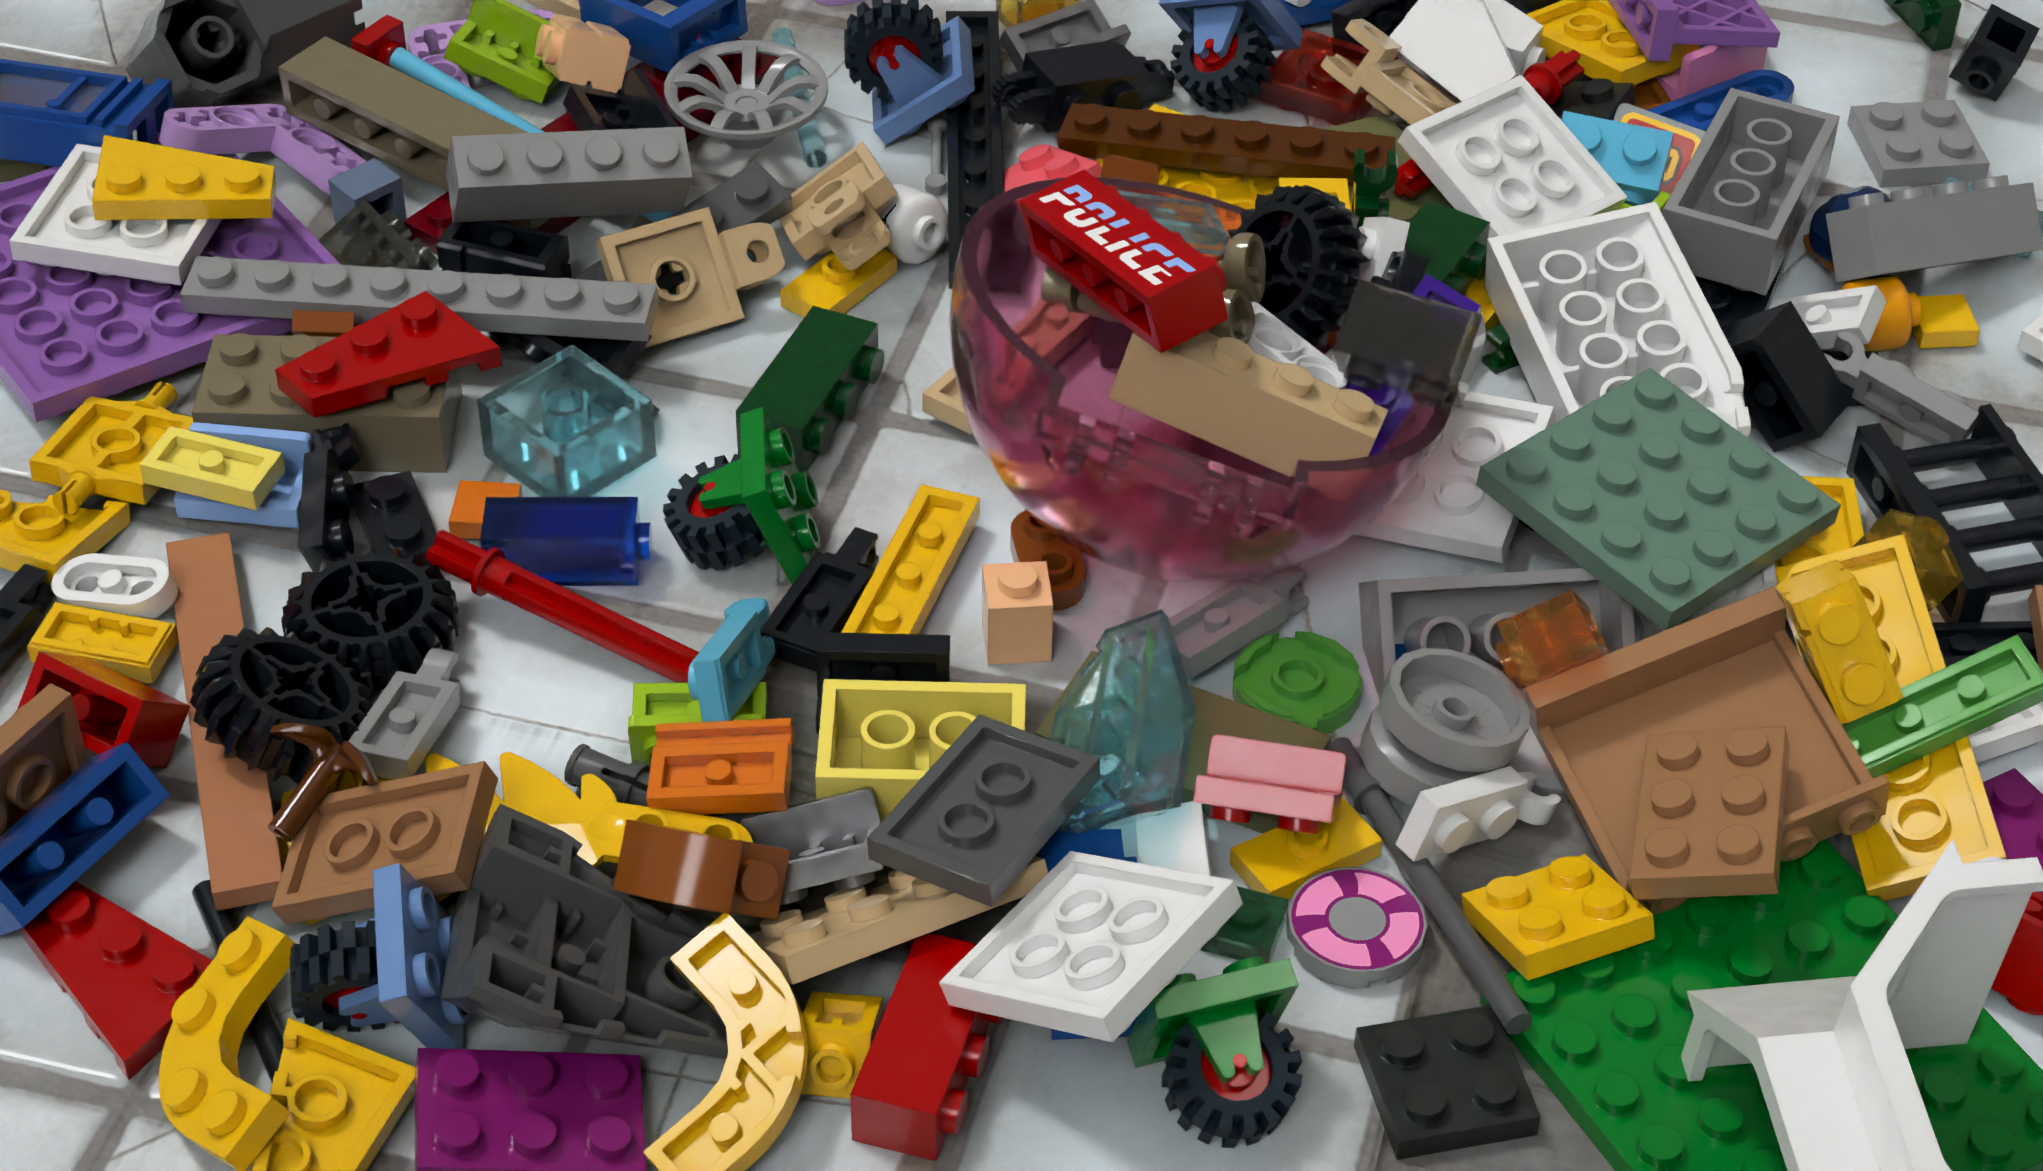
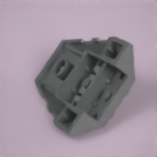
(565, 953)

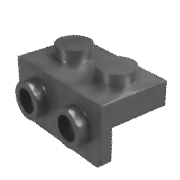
(1062, 28)
(823, 839)

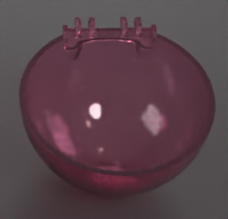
(1113, 476)

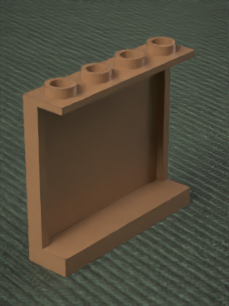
(1700, 676)

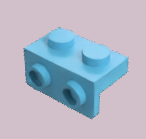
(1627, 152)

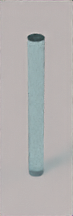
(809, 133)

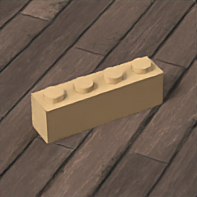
(1246, 402)

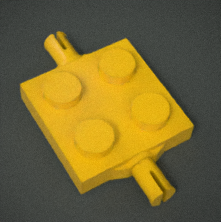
(103, 446)

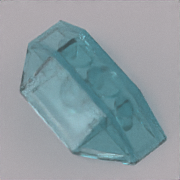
(1134, 716)

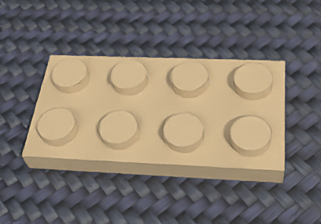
(872, 920)

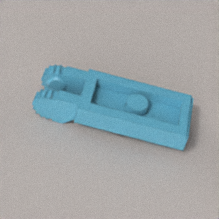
(731, 661)

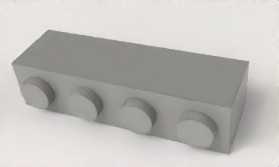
(568, 174)
(1933, 230)

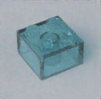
(567, 426)

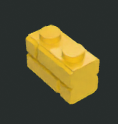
(1839, 640)

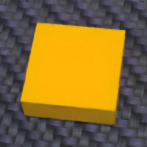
(1946, 322)

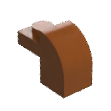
(701, 870)

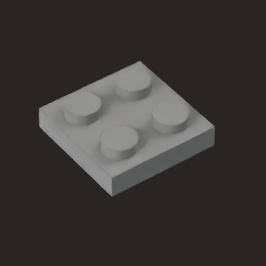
(1917, 143)

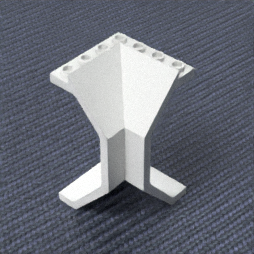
(1837, 1046)

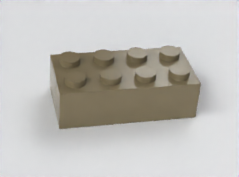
(394, 434)

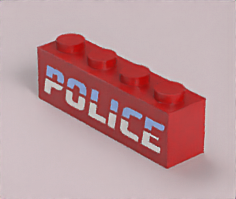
(1125, 260)

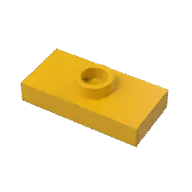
(835, 287)
(119, 641)
(1286, 859)

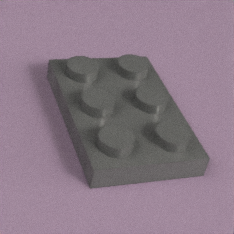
(984, 810)

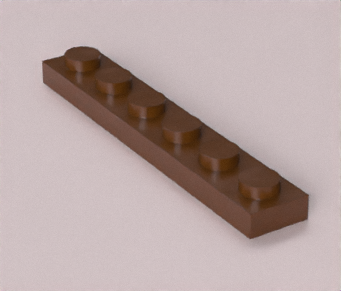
(1218, 143)

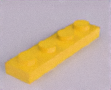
(916, 563)

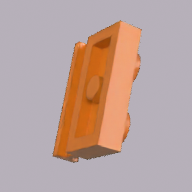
(722, 766)

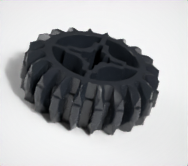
(1308, 256)
(374, 613)
(269, 681)

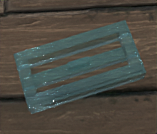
(1191, 219)

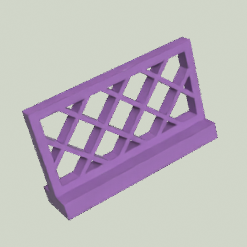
(1700, 22)

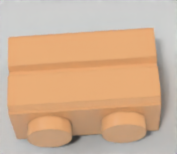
(583, 52)

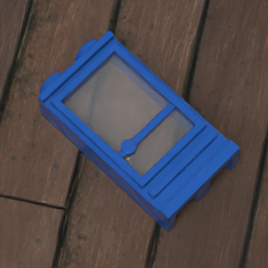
(55, 108)

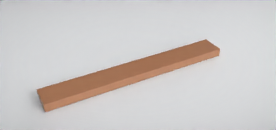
(233, 802)

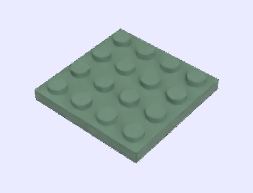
(1657, 497)

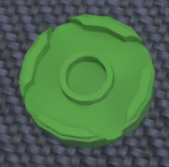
(1299, 680)

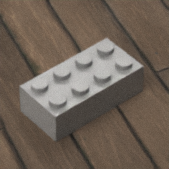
(1749, 188)

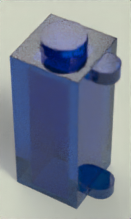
(570, 537)

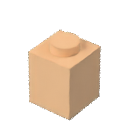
(1017, 612)

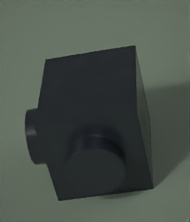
(1994, 52)

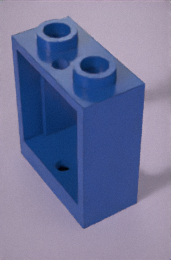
(671, 37)

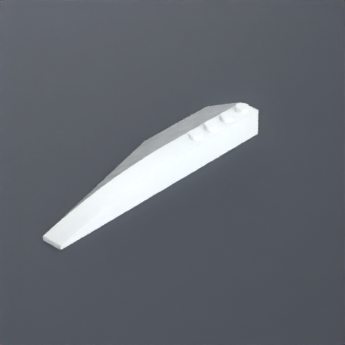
(1603, 304)

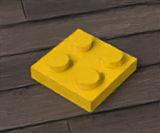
(1557, 916)

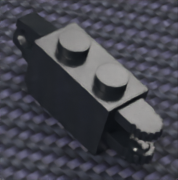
(1079, 74)

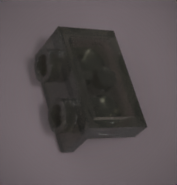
(376, 241)

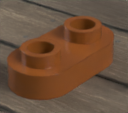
(1065, 564)

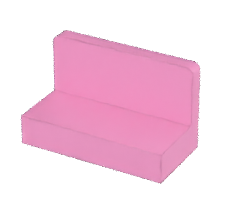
(1709, 67)

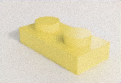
(212, 468)

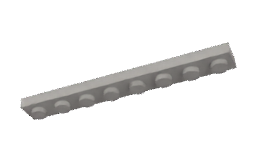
(483, 300)

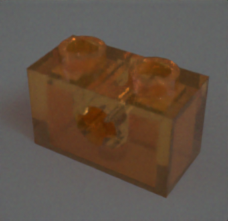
(1549, 639)

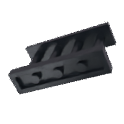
(1888, 481)

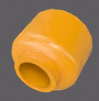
(1898, 316)

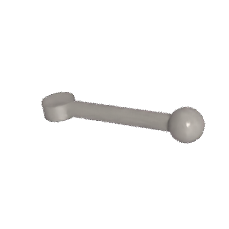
(936, 182)

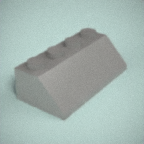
(1465, 611)

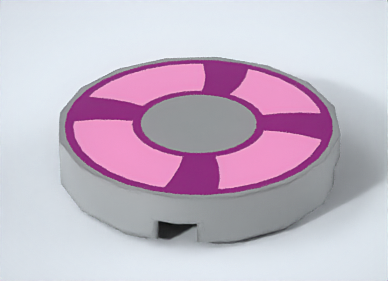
(1356, 926)

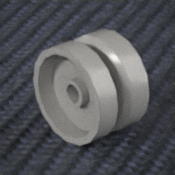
(1441, 722)

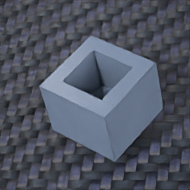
(370, 182)

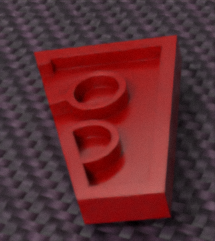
(396, 347)
(115, 971)

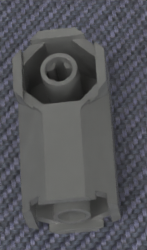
(232, 46)

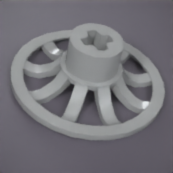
(746, 109)

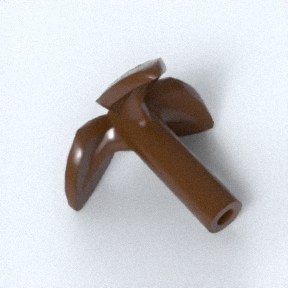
(333, 770)

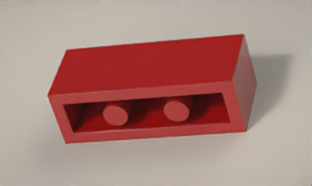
(920, 1058)

